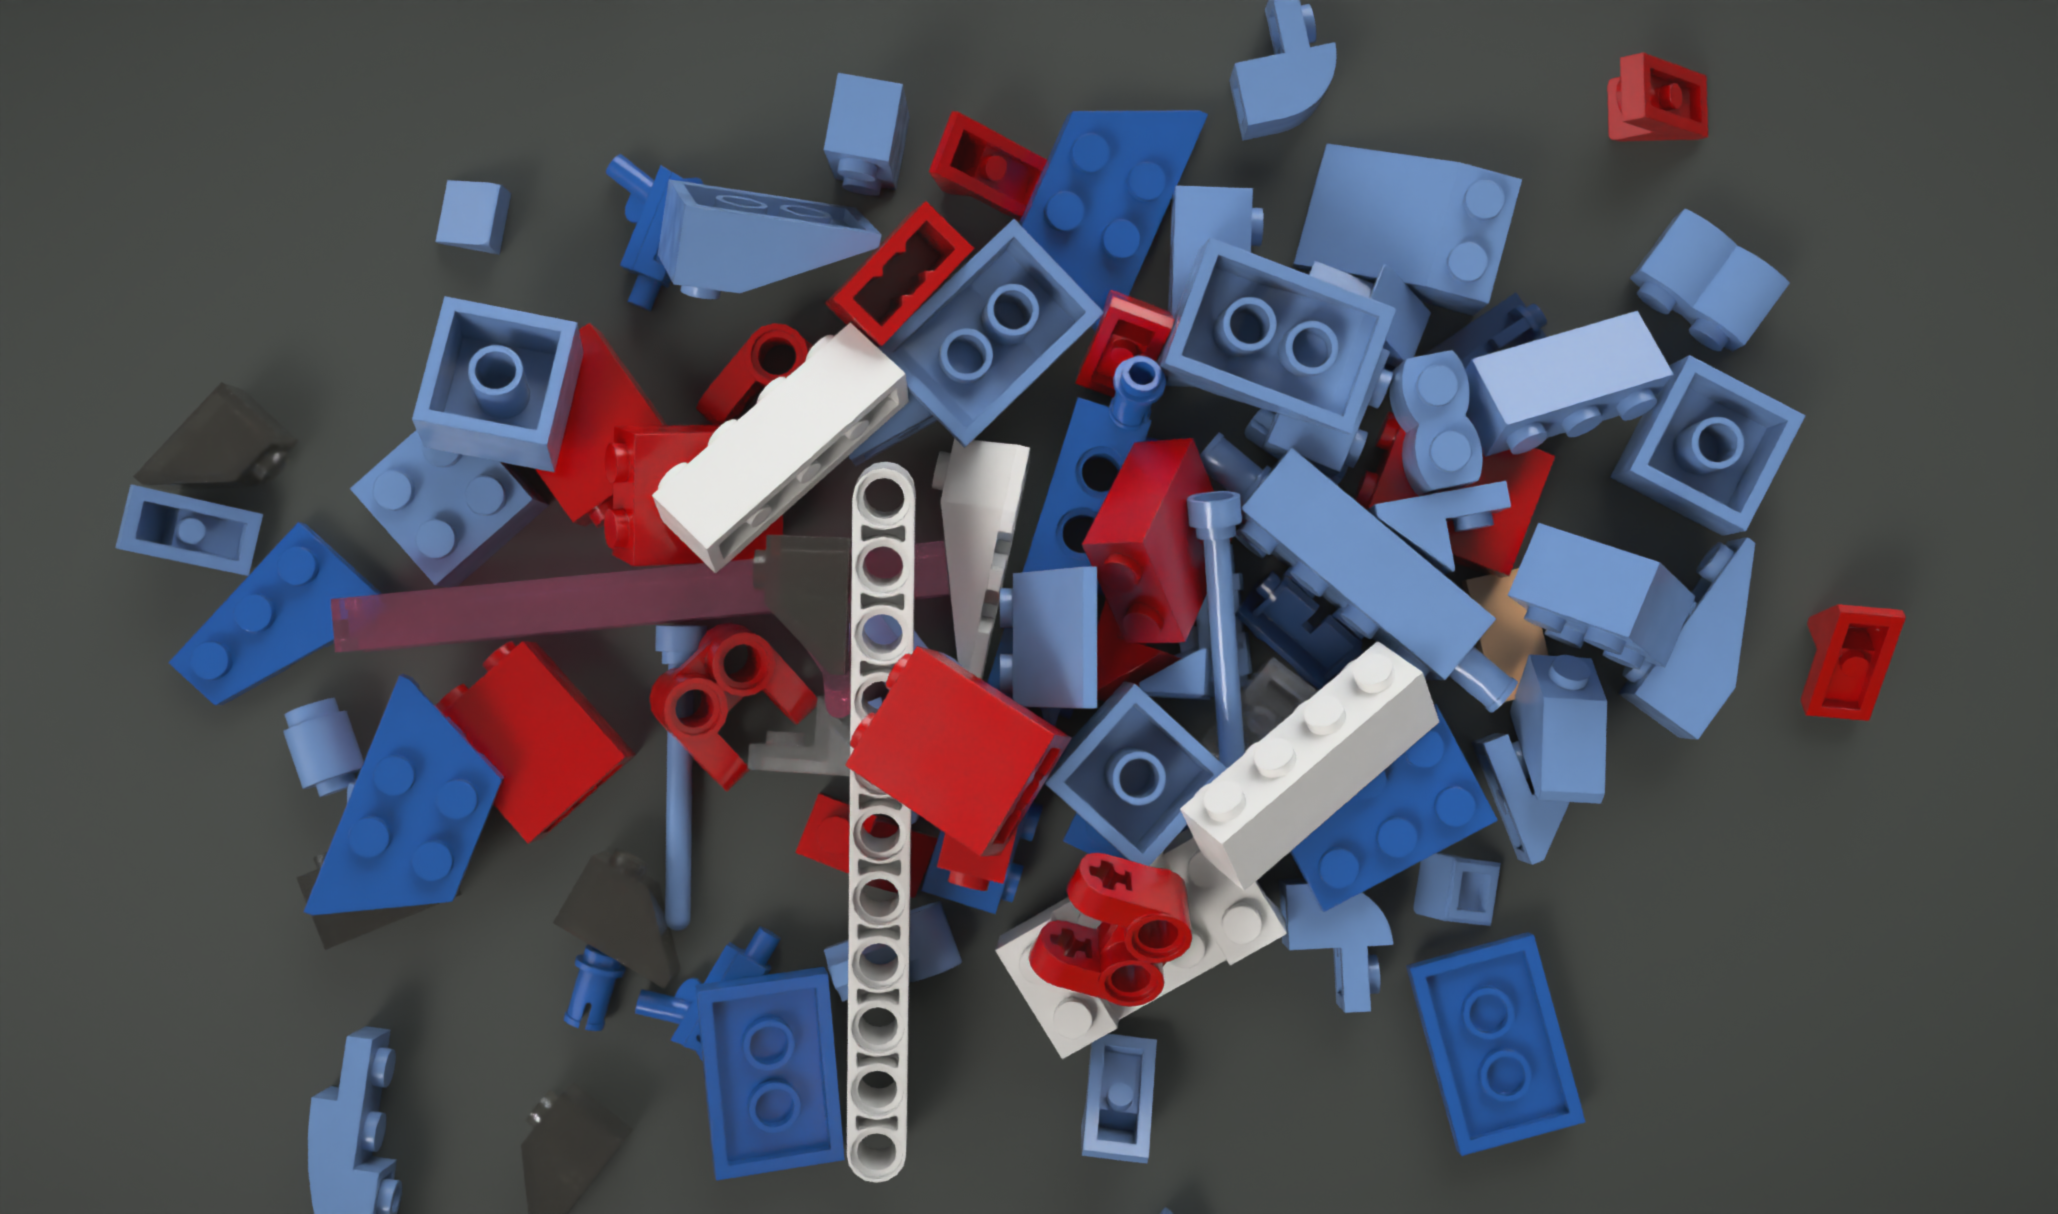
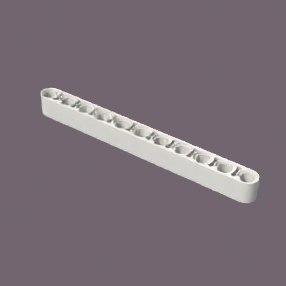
(873, 858)

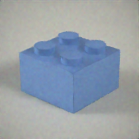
(498, 384)
(1708, 447)
(447, 507)
(1601, 597)
(1133, 774)

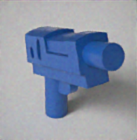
(645, 210)
(731, 964)

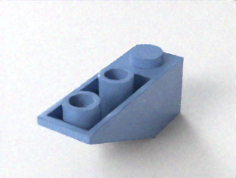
(1707, 650)

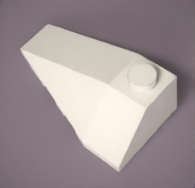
(979, 522)

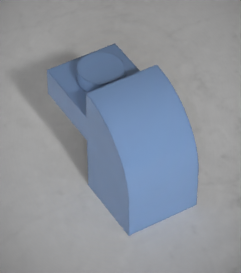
(1287, 87)
(1344, 928)

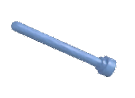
(1215, 521)
(677, 646)

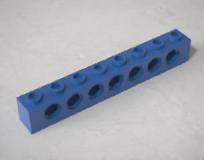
(1088, 438)

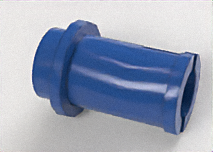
(1137, 386)
(594, 986)

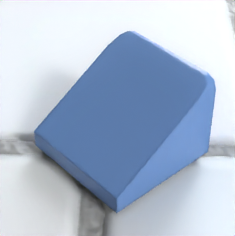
(473, 215)
(1184, 679)
(1457, 889)

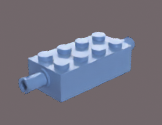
(1359, 568)

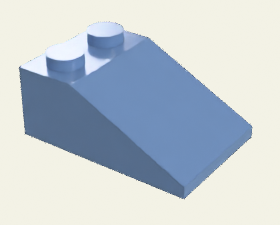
(1420, 215)
(747, 239)
(990, 332)
(1275, 337)
(1052, 638)

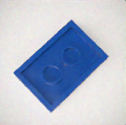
(1395, 820)
(1495, 1043)
(770, 1072)

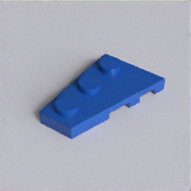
(271, 618)

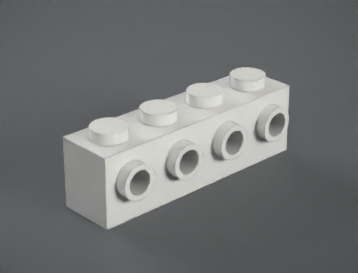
(781, 446)
(1310, 764)

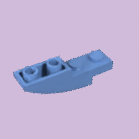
(349, 1128)

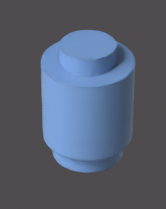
(323, 746)

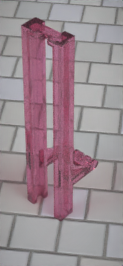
(596, 604)

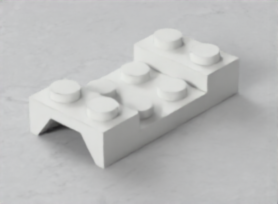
(1223, 927)

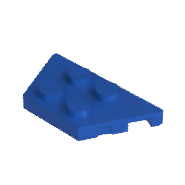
(1109, 193)
(409, 813)

